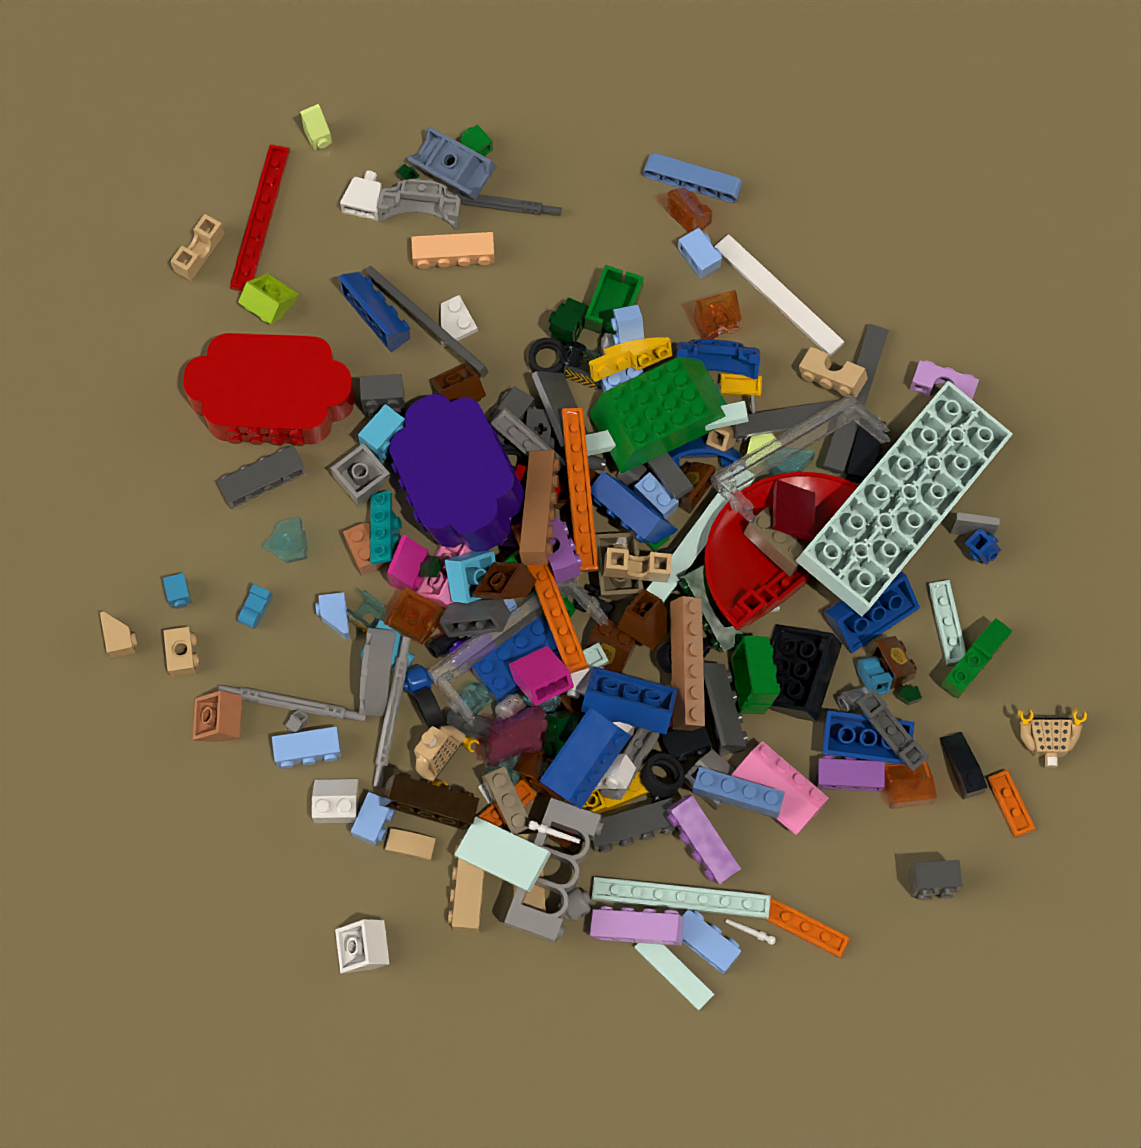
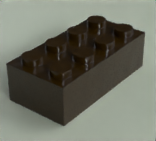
(429, 801)

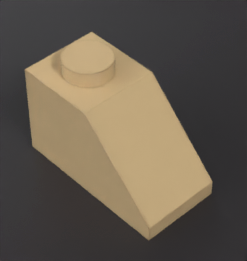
(117, 637)

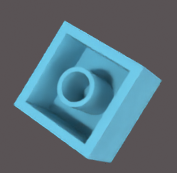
(380, 431)
(466, 572)

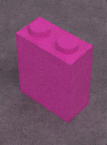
(541, 675)

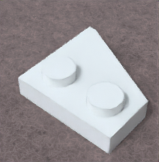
(456, 319)

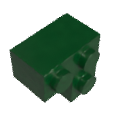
(568, 321)
(559, 729)

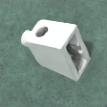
(362, 197)

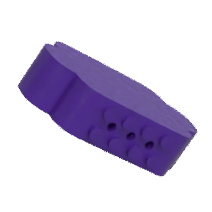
(456, 473)

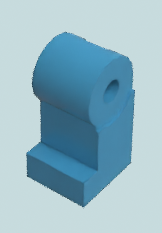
(255, 606)
(873, 674)

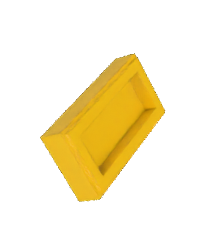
(740, 385)

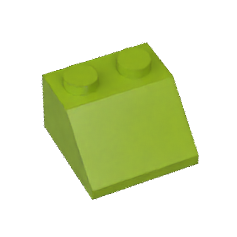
(268, 298)

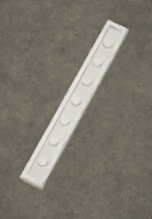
(779, 296)

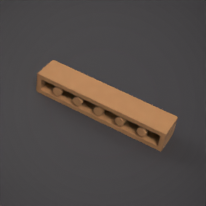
(539, 507)
(687, 663)

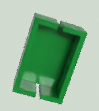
(612, 295)
(754, 675)

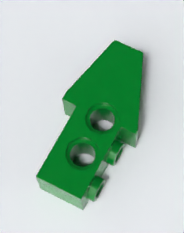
(976, 658)

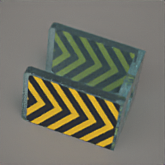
(580, 376)
(370, 605)

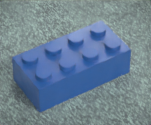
(494, 668)

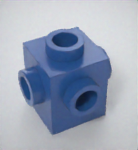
(983, 546)

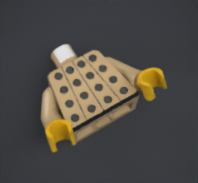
(1050, 736)
(437, 749)

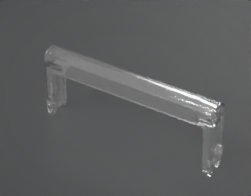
(787, 445)
(482, 644)

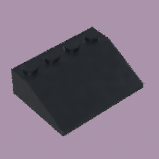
(804, 669)

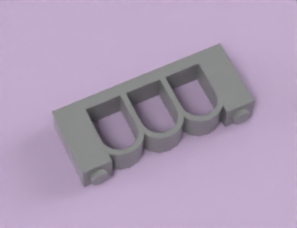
(537, 923)

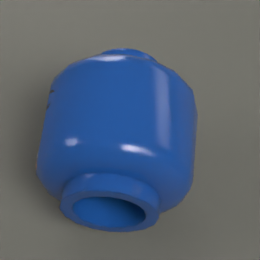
(416, 679)

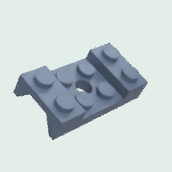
(466, 174)

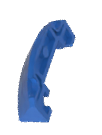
(722, 356)
(699, 449)

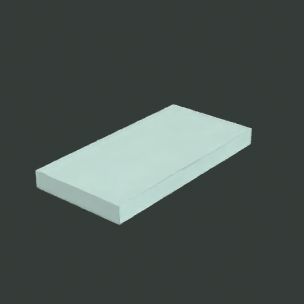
(502, 854)

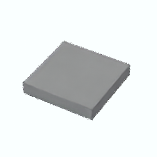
(968, 524)

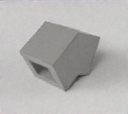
(297, 721)

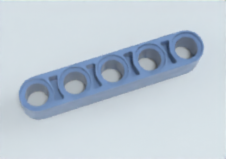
(692, 177)

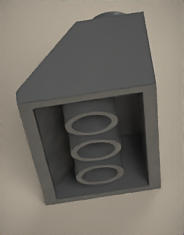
(722, 710)

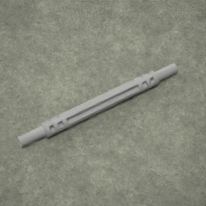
(294, 703)
(391, 711)

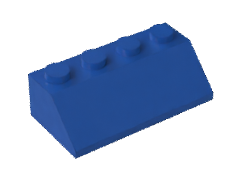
(374, 310)
(631, 509)
(889, 609)
(630, 700)
(856, 738)
(585, 758)

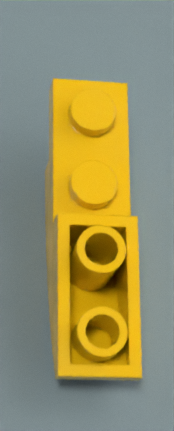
(630, 354)
(598, 804)

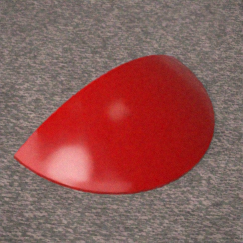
(739, 573)

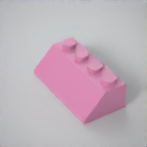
(438, 588)
(801, 798)

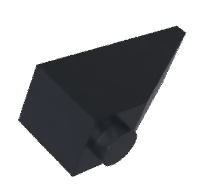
(964, 766)

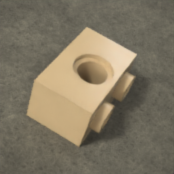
(180, 664)

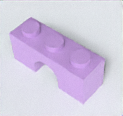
(930, 375)

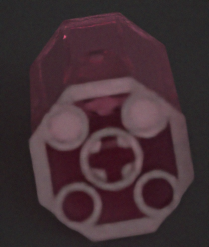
(515, 735)

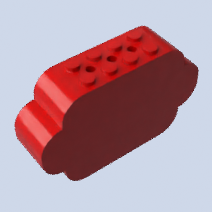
(269, 388)

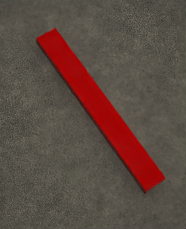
(260, 216)

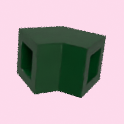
(406, 172)
(430, 567)
(909, 695)

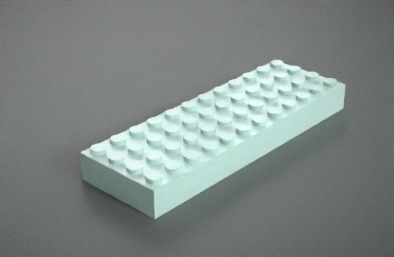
(904, 498)

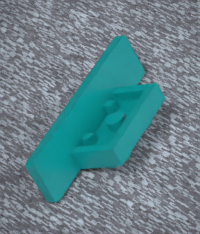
(384, 528)

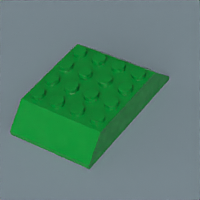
(658, 411)

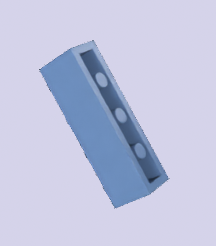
(738, 792)

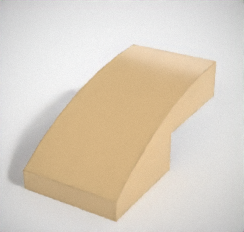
(410, 844)

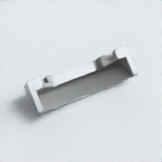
(419, 197)
(376, 672)

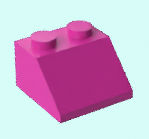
(405, 565)

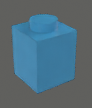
(177, 590)

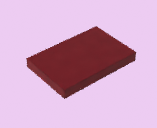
(794, 510)

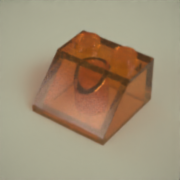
(687, 210)
(718, 315)
(415, 616)
(909, 787)

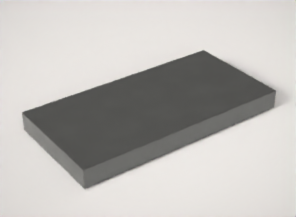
(555, 397)

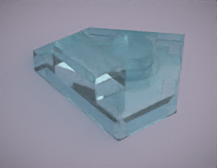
(288, 541)

